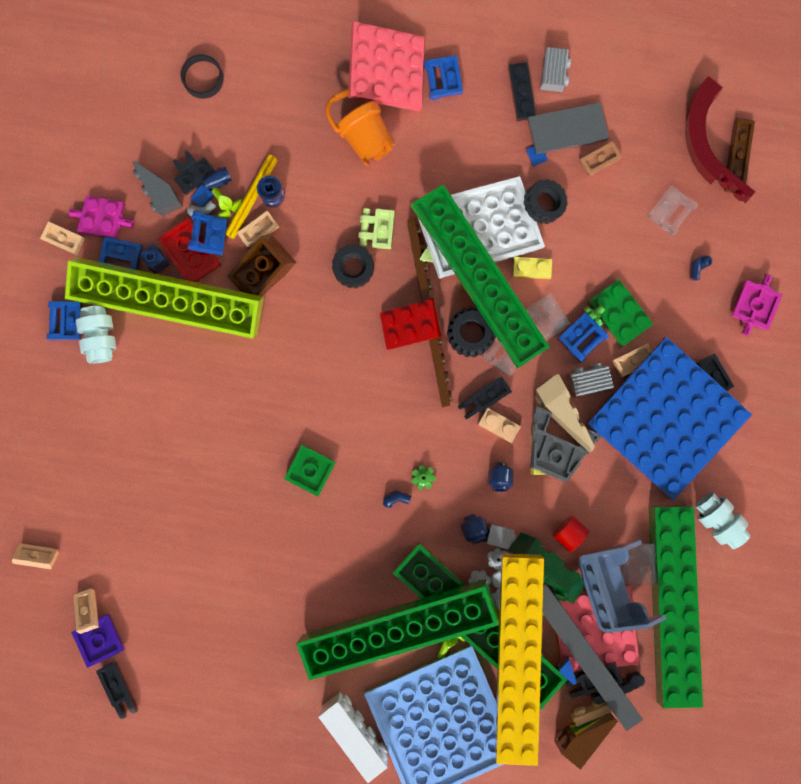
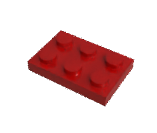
(190, 263)
(410, 324)

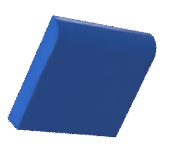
(536, 159)
(202, 196)

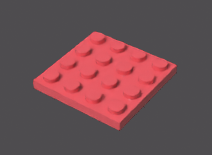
(386, 66)
(610, 647)

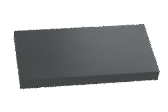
(568, 128)

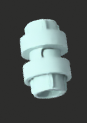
(96, 341)
(727, 527)

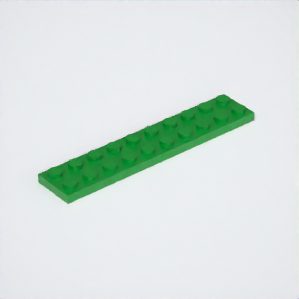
(480, 276)

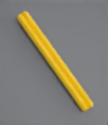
(250, 197)

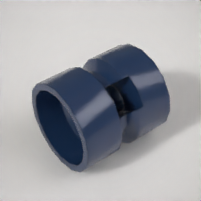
(270, 191)

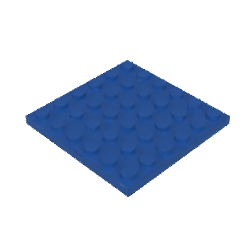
(669, 418)

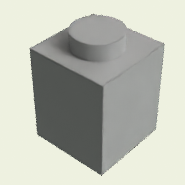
(500, 536)

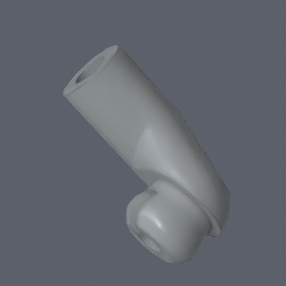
(207, 209)

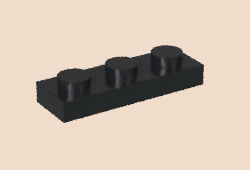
(521, 91)

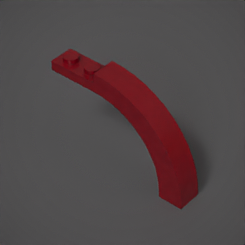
(699, 148)

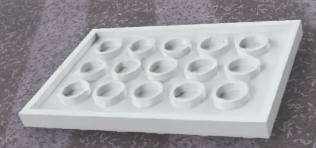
(497, 219)

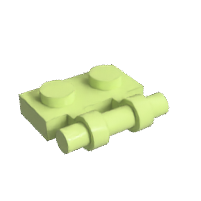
(383, 228)

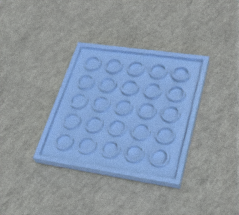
(438, 720)

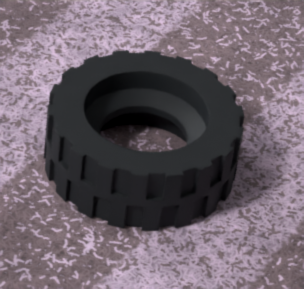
(557, 194)
(350, 252)

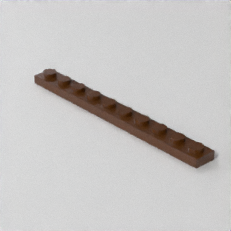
(424, 287)

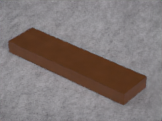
(740, 148)

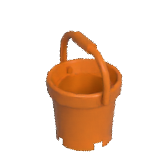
(362, 129)

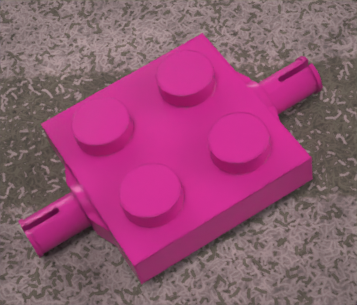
(101, 217)
(756, 305)

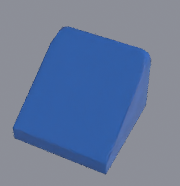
(566, 670)

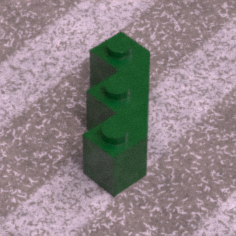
(564, 582)

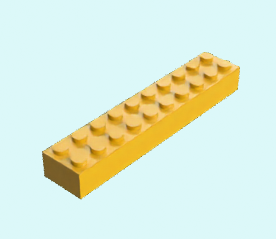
(519, 659)

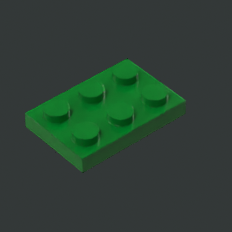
(622, 313)

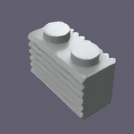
(554, 69)
(591, 380)

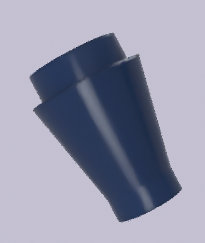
(218, 178)

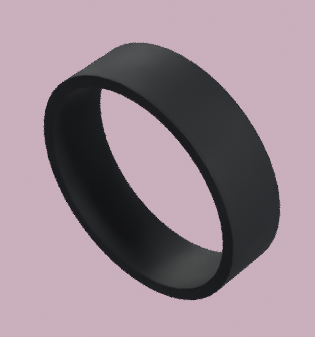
(198, 58)

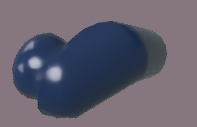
(699, 264)
(395, 496)

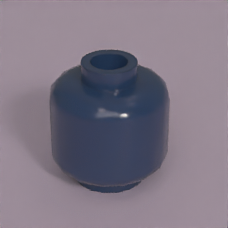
(500, 477)
(475, 529)

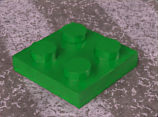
(310, 470)

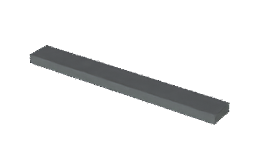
(589, 661)

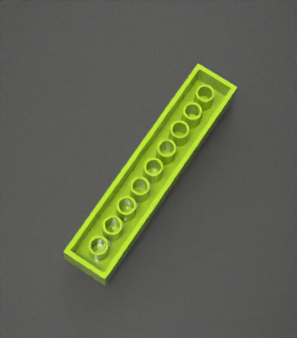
(163, 297)

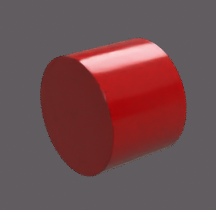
(571, 533)

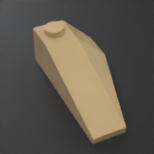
(555, 398)

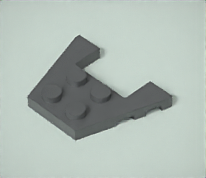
(552, 454)

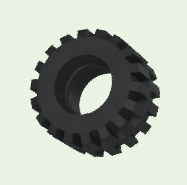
(456, 340)

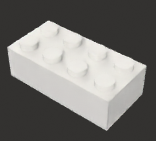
(354, 736)

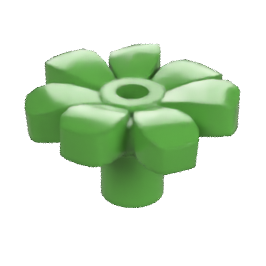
(595, 314)
(423, 482)

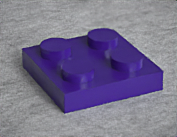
(99, 642)

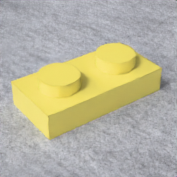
(532, 268)

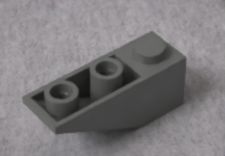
(161, 193)

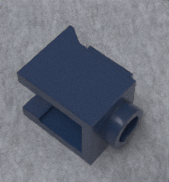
(153, 259)

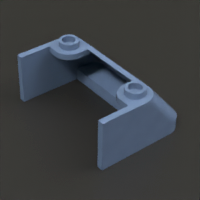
(608, 591)

